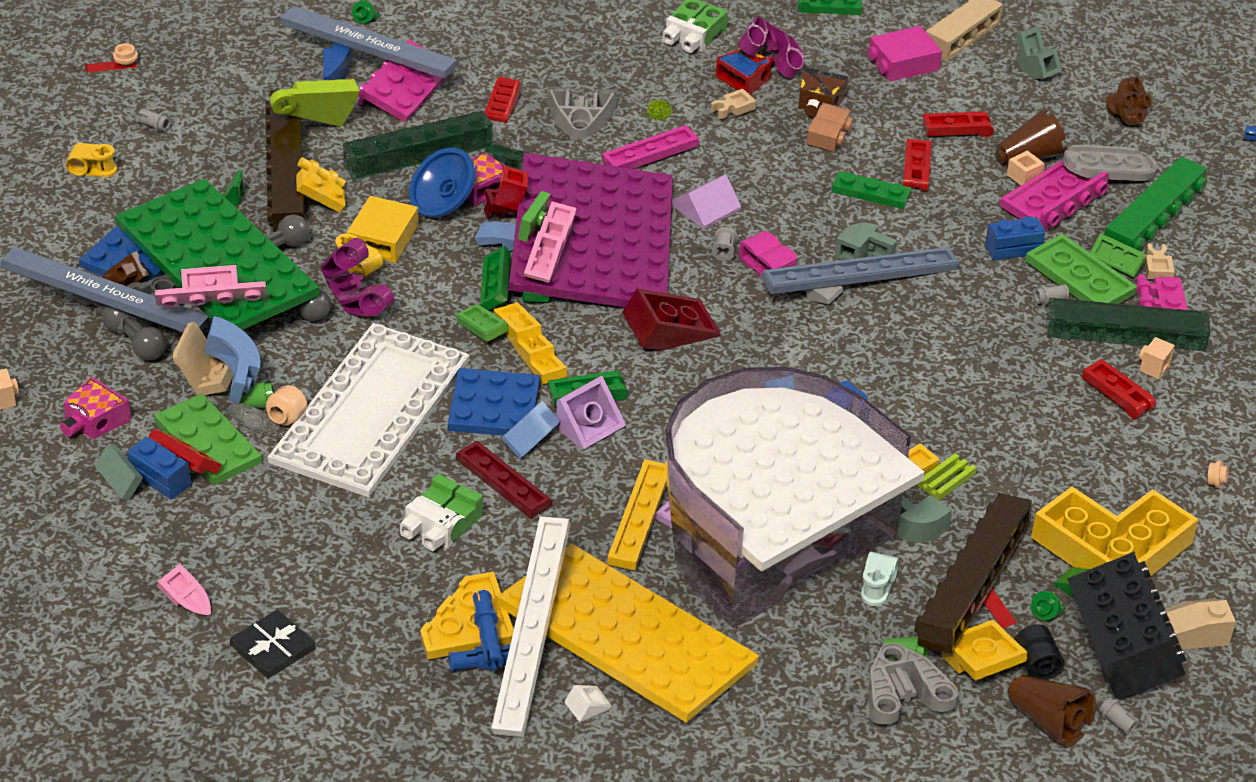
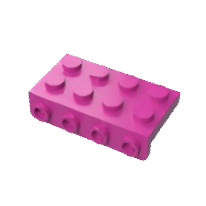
(398, 88)
(1054, 195)

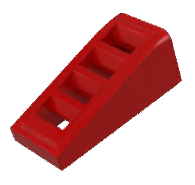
(504, 98)

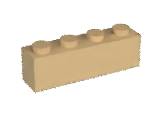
(965, 26)

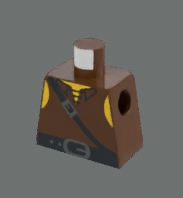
(820, 88)

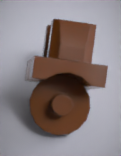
(127, 270)

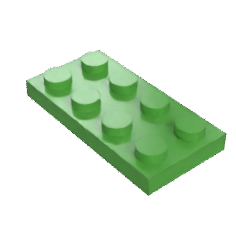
(1081, 271)
(210, 432)

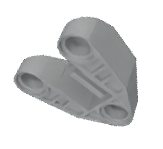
(581, 115)
(908, 677)

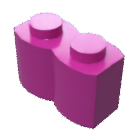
(766, 253)

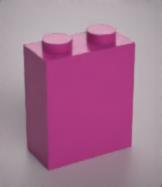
(904, 53)

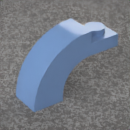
(237, 352)

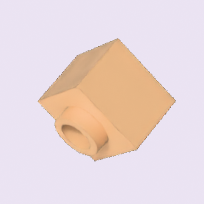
(1024, 167)
(1156, 357)
(8, 390)

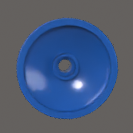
(442, 182)

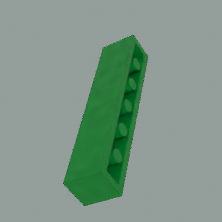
(1158, 204)

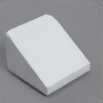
(586, 701)

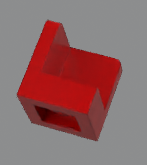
(512, 188)

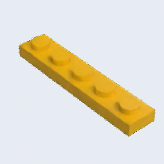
(638, 516)

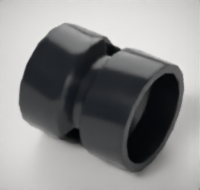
(1043, 655)

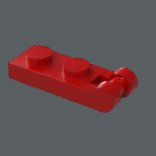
(957, 123)
(917, 164)
(1119, 388)
(198, 460)

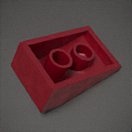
(668, 320)

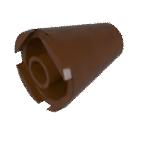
(1039, 136)
(1054, 706)

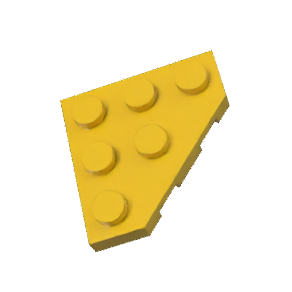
(454, 620)

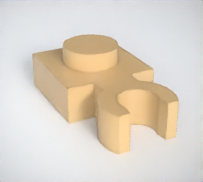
(735, 102)
(1157, 263)

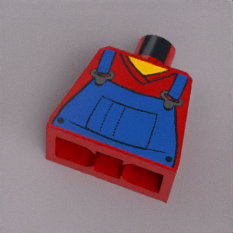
(744, 70)

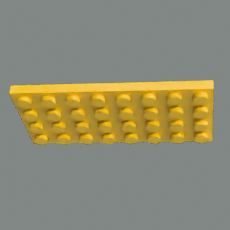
(638, 636)

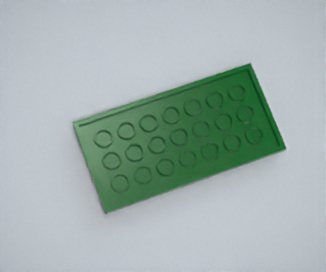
(206, 230)

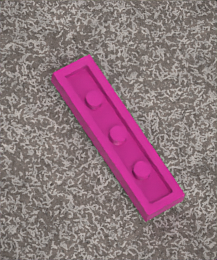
(651, 148)

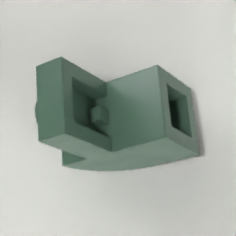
(1033, 57)
(863, 241)
(924, 520)

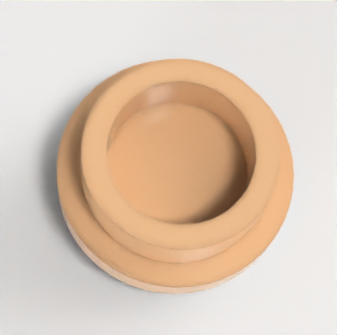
(125, 54)
(1217, 474)

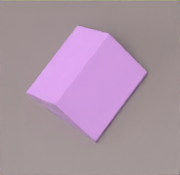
(708, 202)
(588, 414)

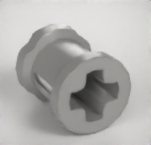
(725, 240)

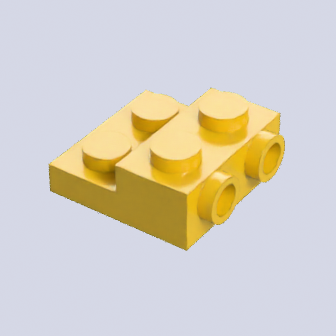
(985, 651)

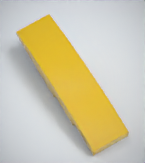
(529, 342)

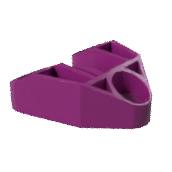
(784, 48)
(345, 285)

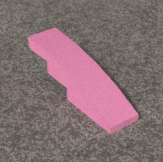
(550, 242)

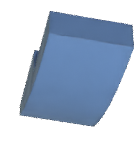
(496, 232)
(530, 429)

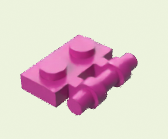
(1167, 290)

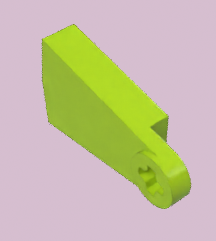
(317, 100)

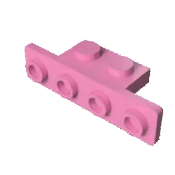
(209, 285)

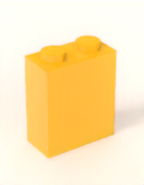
(385, 226)

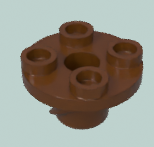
(1129, 101)

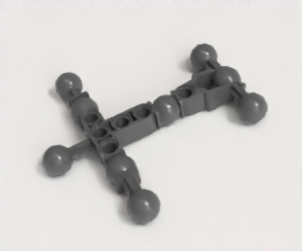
(150, 342)

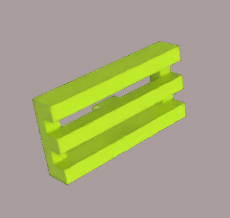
(943, 473)

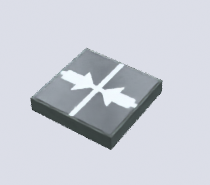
(272, 643)

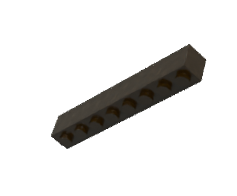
(283, 153)
(973, 573)

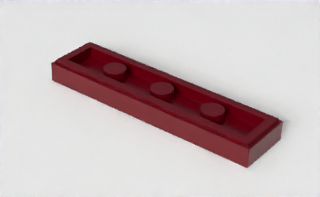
(504, 479)

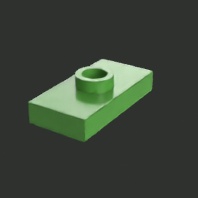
(534, 216)
(1118, 255)
(482, 322)

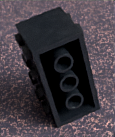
(1128, 625)

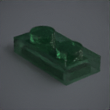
(505, 153)

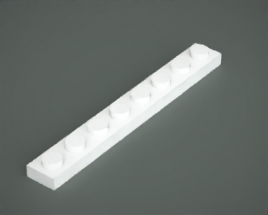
(531, 627)

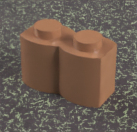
(829, 127)

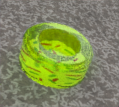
(659, 109)

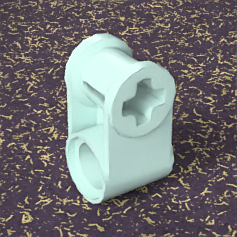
(878, 578)

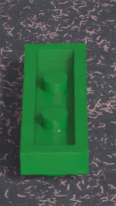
(871, 190)
(495, 278)

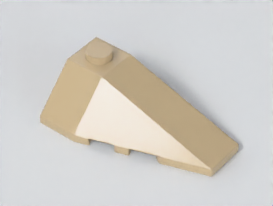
(1202, 623)

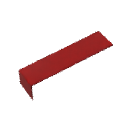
(104, 66)
(999, 610)

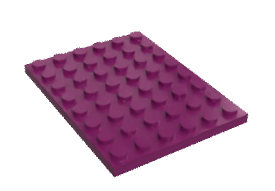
(616, 235)

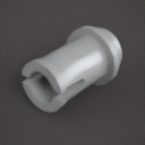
(160, 121)
(1043, 293)
(1118, 715)

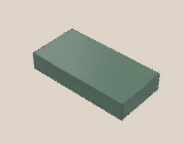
(118, 471)

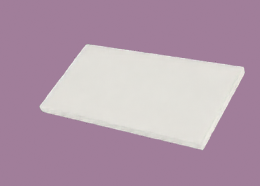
(369, 409)

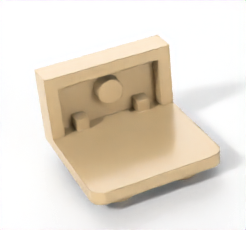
(201, 370)

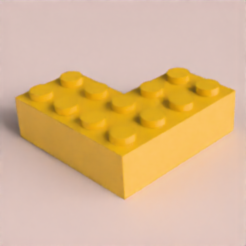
(1091, 535)

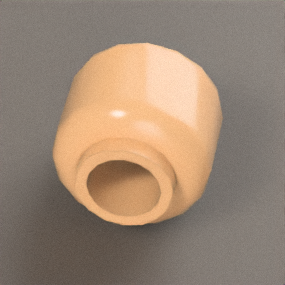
(286, 405)

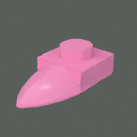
(185, 591)

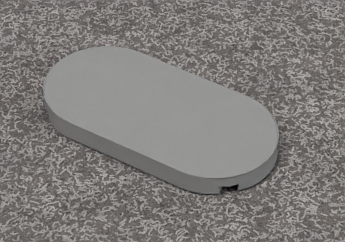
(1118, 162)

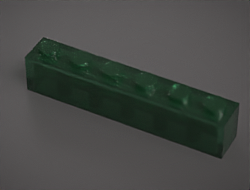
(414, 144)
(1127, 324)

